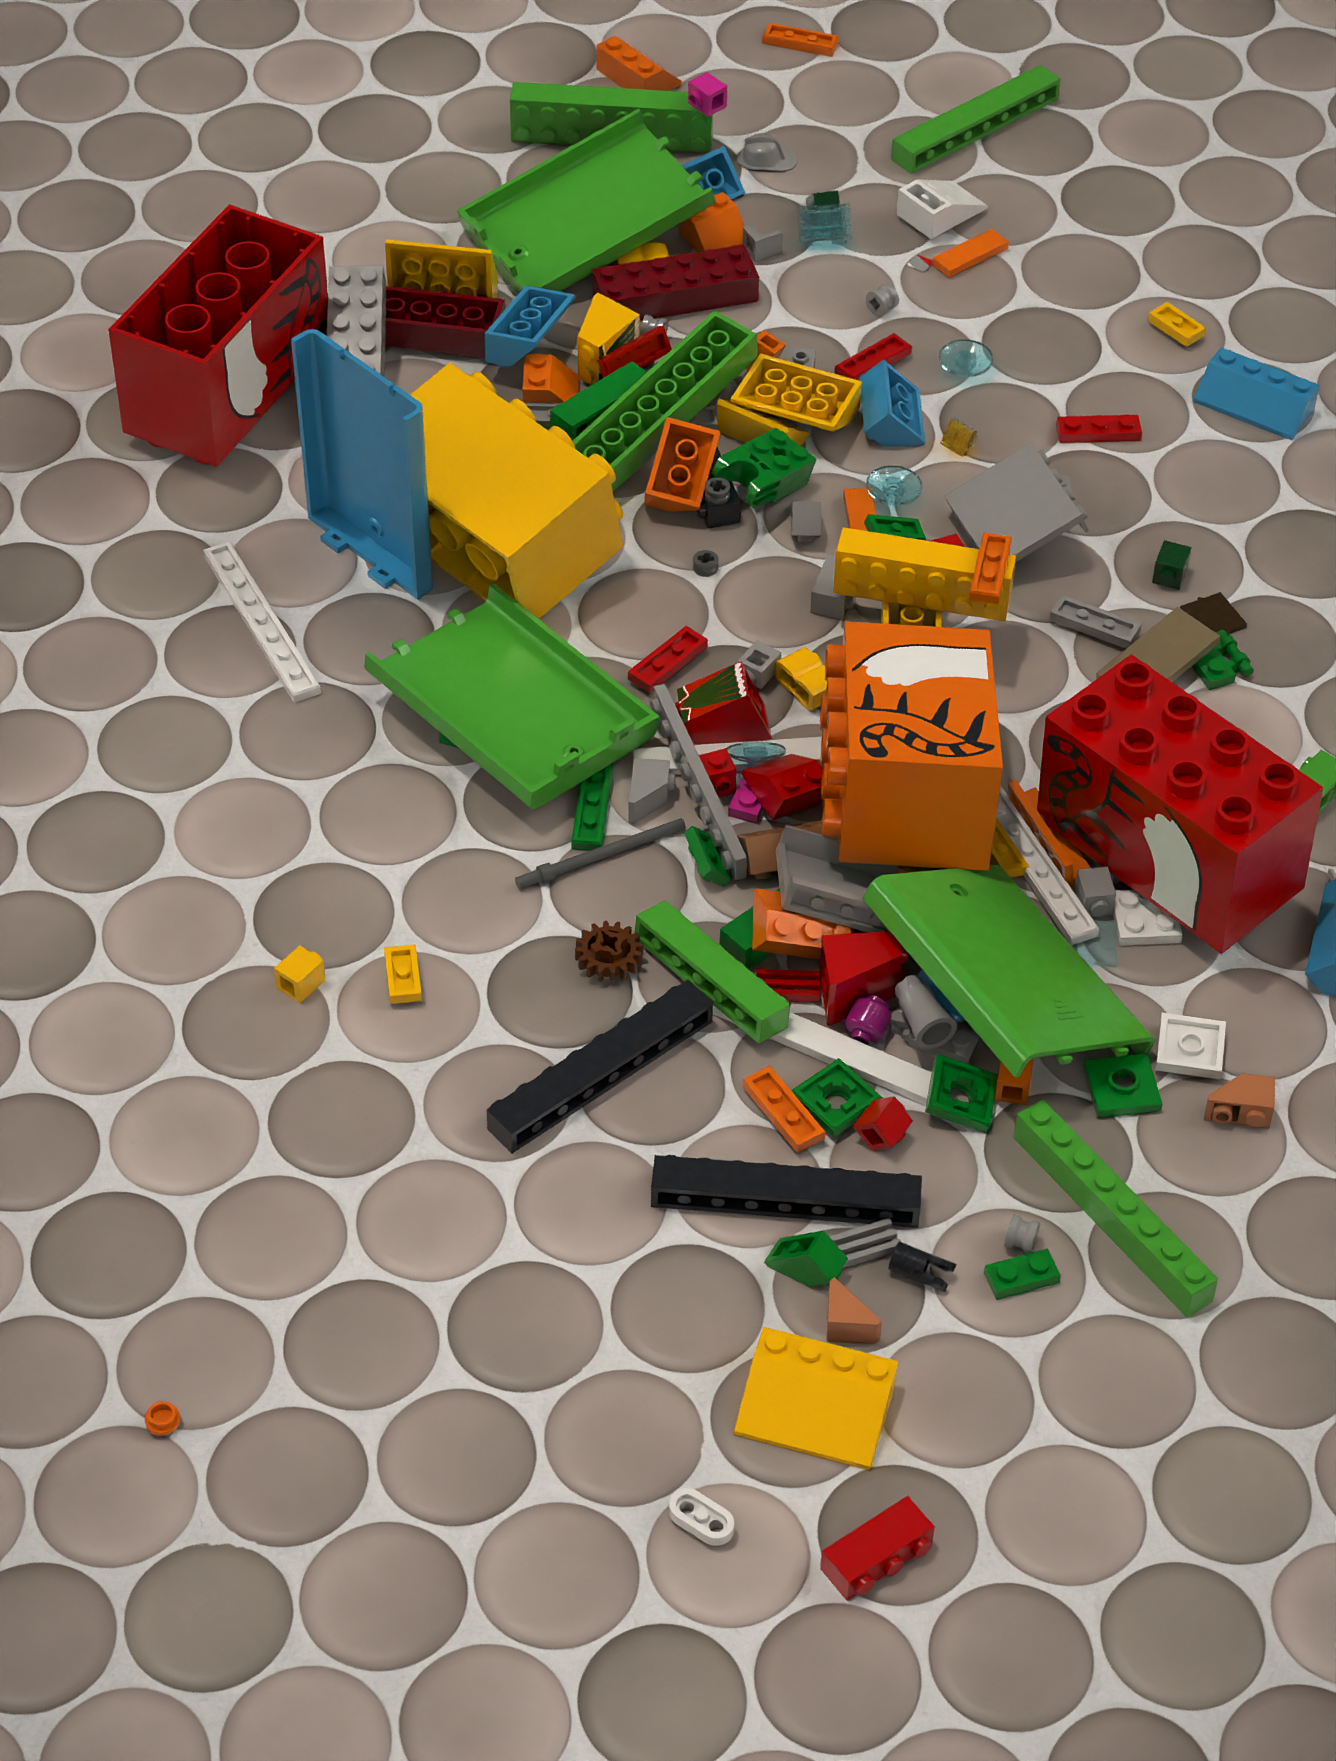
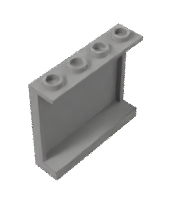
(1018, 501)
(823, 887)

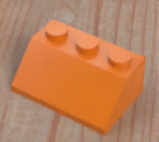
(631, 67)
(681, 466)
(787, 931)

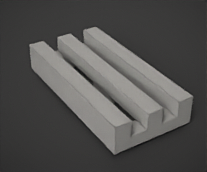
(862, 1239)

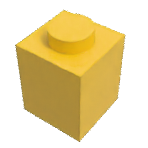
(300, 974)

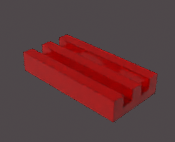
(790, 980)

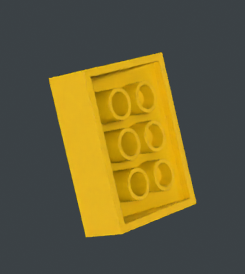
(441, 268)
(799, 393)
(816, 1398)

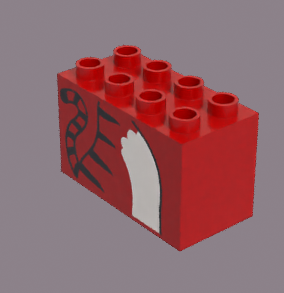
(215, 334)
(1177, 802)

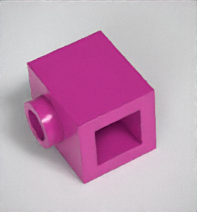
(707, 94)

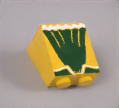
(603, 331)

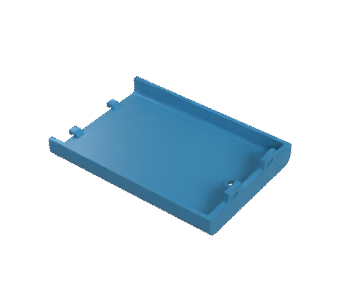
(363, 463)

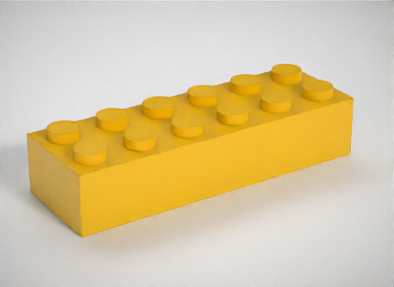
(914, 573)

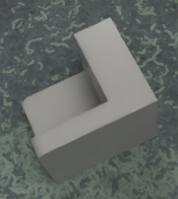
(760, 245)

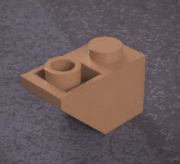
(1243, 1101)

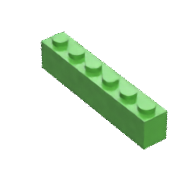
(713, 971)

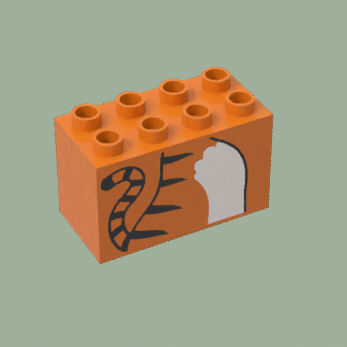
(911, 746)

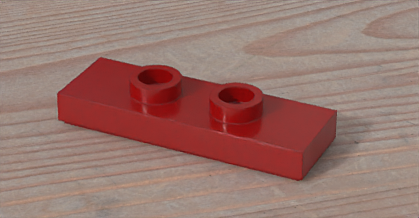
(889, 349)
(641, 351)

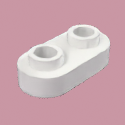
(704, 1516)

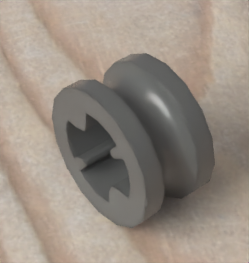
(714, 485)
(705, 569)

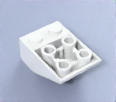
(936, 205)

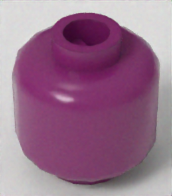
(868, 1019)

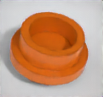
(162, 1418)

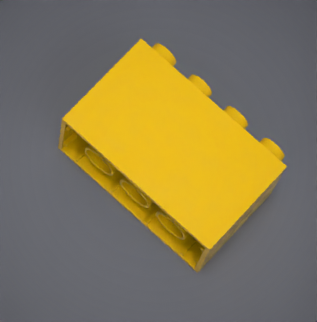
(511, 496)

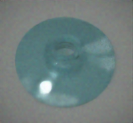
(965, 358)
(894, 485)
(756, 752)

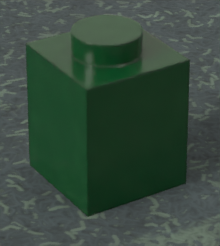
(1171, 565)

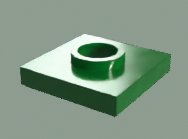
(835, 1080)
(973, 1081)
(1116, 1100)

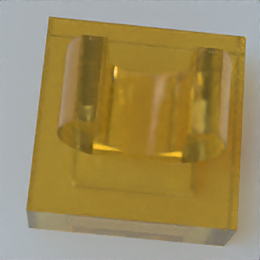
(959, 437)

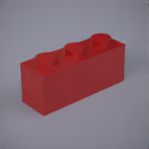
(877, 1548)

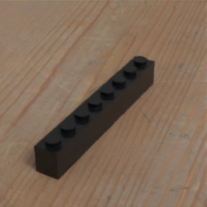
(599, 1066)
(785, 1191)

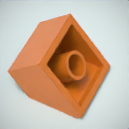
(715, 226)
(548, 379)

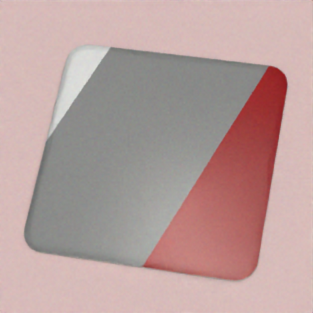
(920, 263)

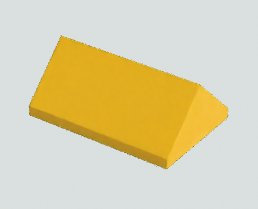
(747, 423)

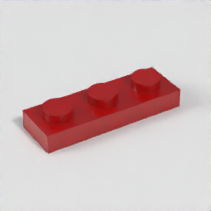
(1098, 428)
(667, 659)

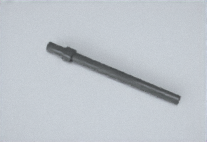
(547, 872)

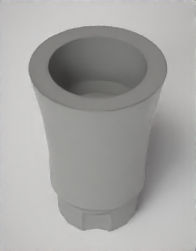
(927, 1017)

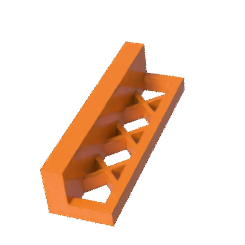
(1062, 852)

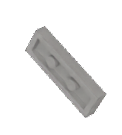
(1095, 621)

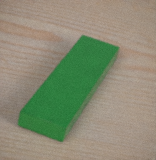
(592, 810)

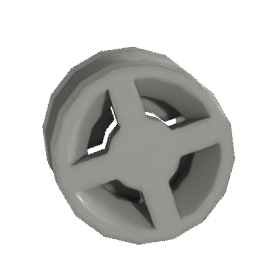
(882, 299)
(650, 323)
(1022, 1234)

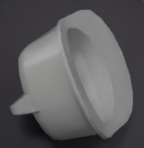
(765, 153)

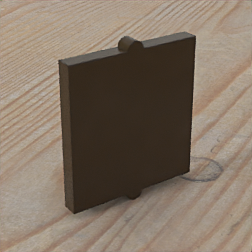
(1215, 613)

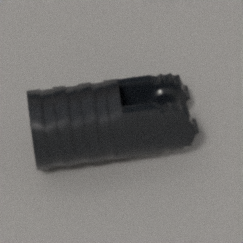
(914, 1264)

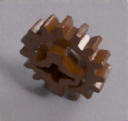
(609, 951)

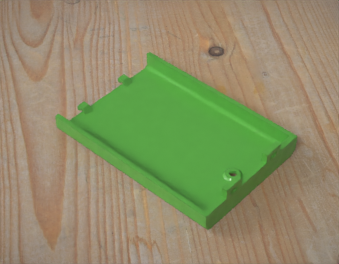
(585, 207)
(516, 698)
(1004, 965)

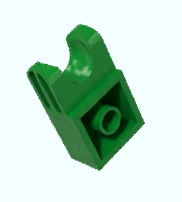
(768, 466)

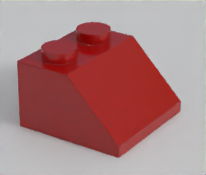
(786, 784)

